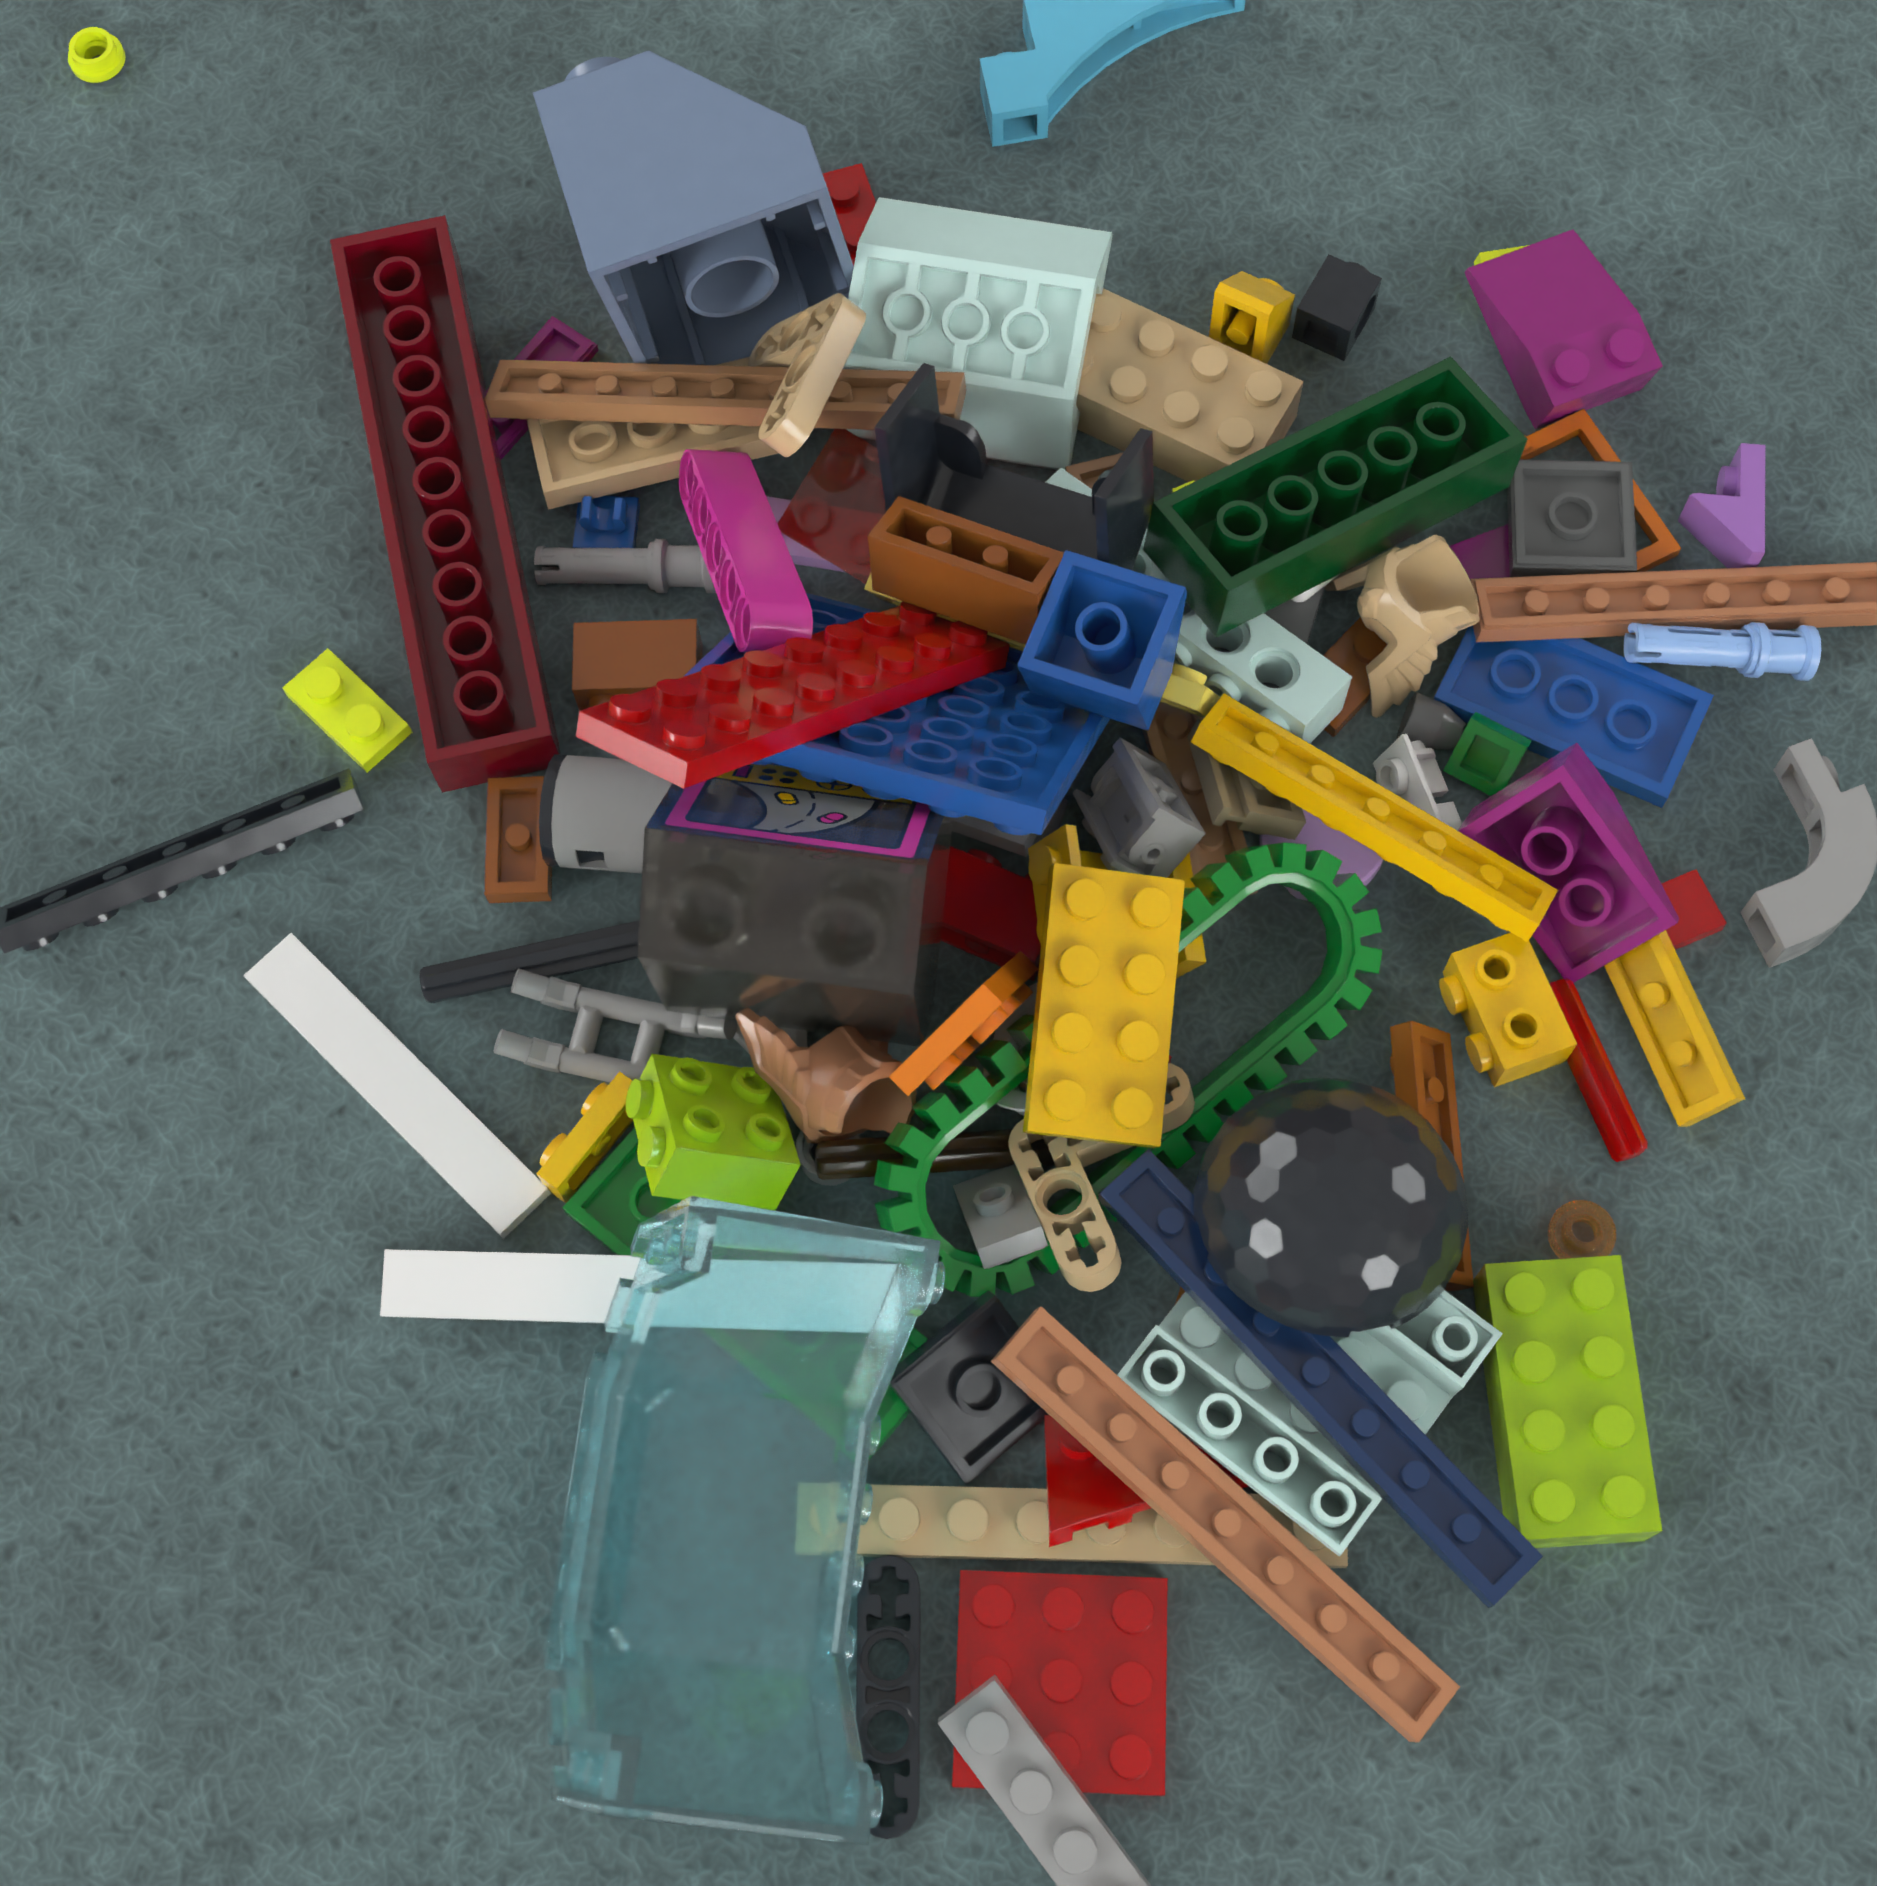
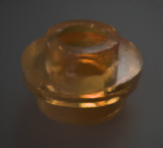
(1567, 1245)

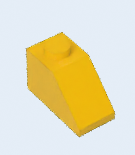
(1250, 314)

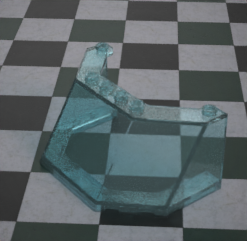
(726, 1522)

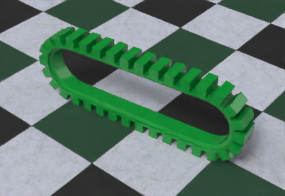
(1284, 1039)

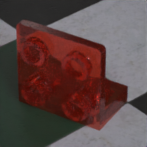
(839, 504)

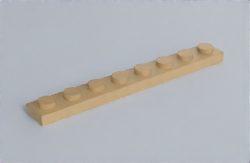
(1014, 1526)

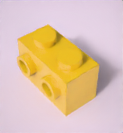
(1506, 1008)

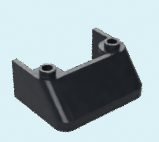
(946, 468)

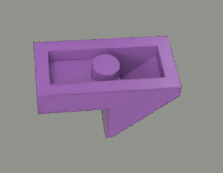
(1733, 518)

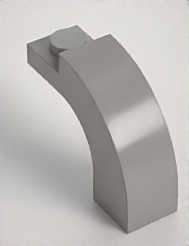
(1841, 860)

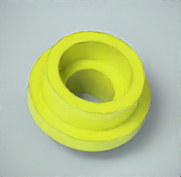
(94, 42)

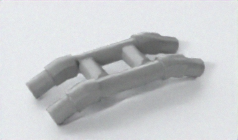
(591, 1008)

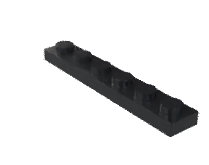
(159, 869)

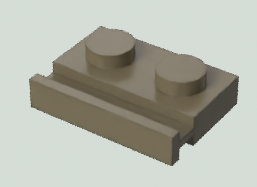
(1241, 799)

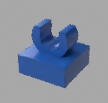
(606, 522)

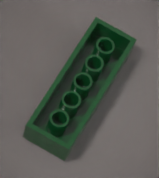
(1332, 495)

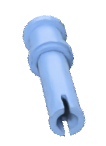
(1749, 650)

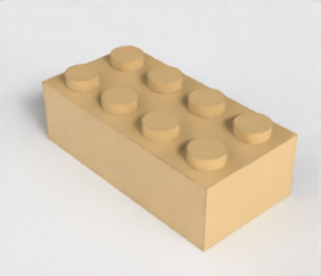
(1186, 388)

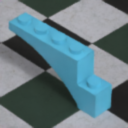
(1068, 48)

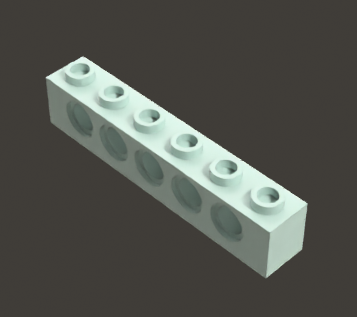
(1261, 652)

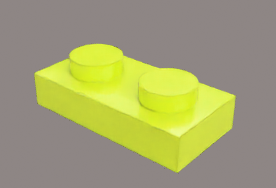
(347, 710)

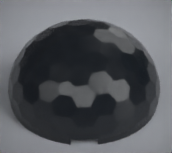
(1331, 1207)

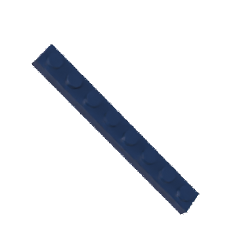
(1331, 1394)

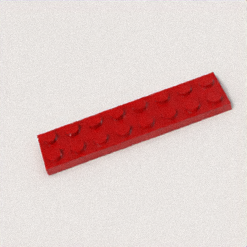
(789, 693)

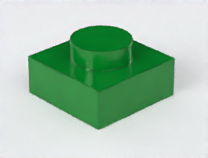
(1487, 755)

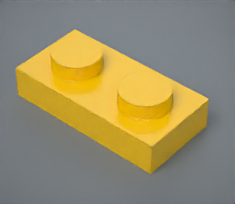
(574, 1156)

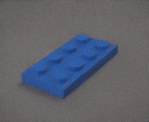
(1570, 691)

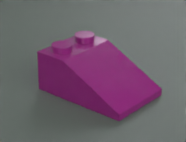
(1562, 328)
(1576, 837)

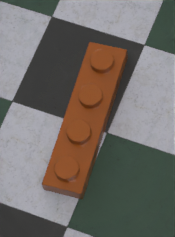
(1426, 1081)

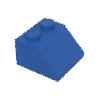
(1104, 640)

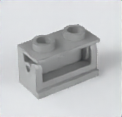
(1138, 814)

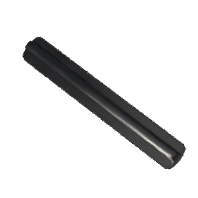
(544, 958)

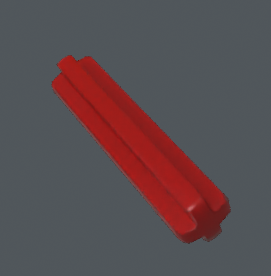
(1598, 1079)

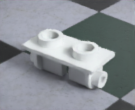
(1415, 776)

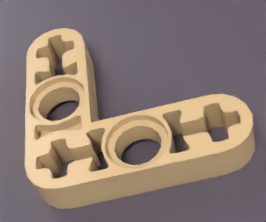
(815, 350)
(1069, 1159)

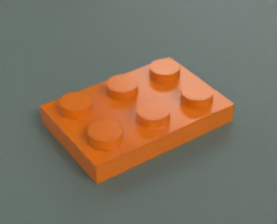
(967, 1027)

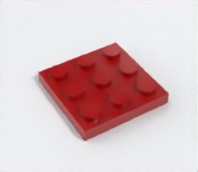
(1080, 1665)

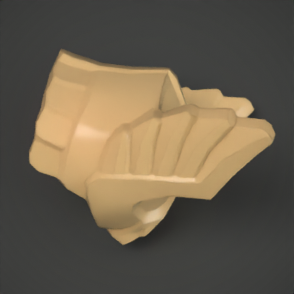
(1413, 603)

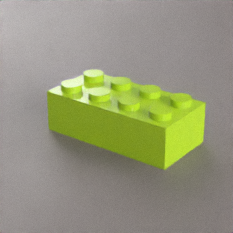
(1567, 1402)

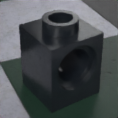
(1336, 307)

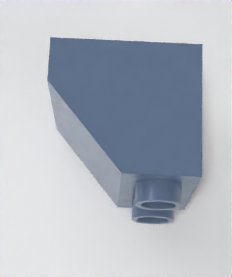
(690, 208)

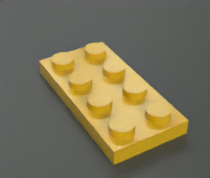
(1104, 1006)

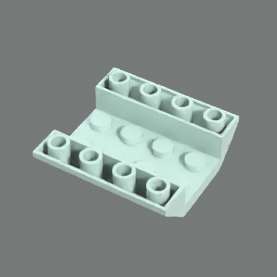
(988, 301)
(1253, 1430)

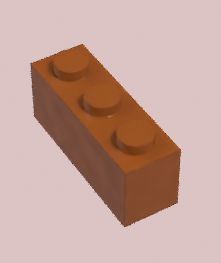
(961, 568)

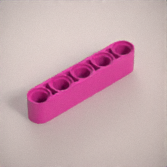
(743, 549)

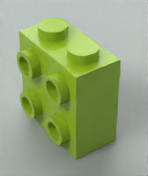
(711, 1132)

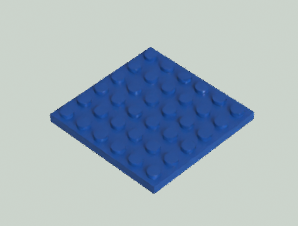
(963, 751)

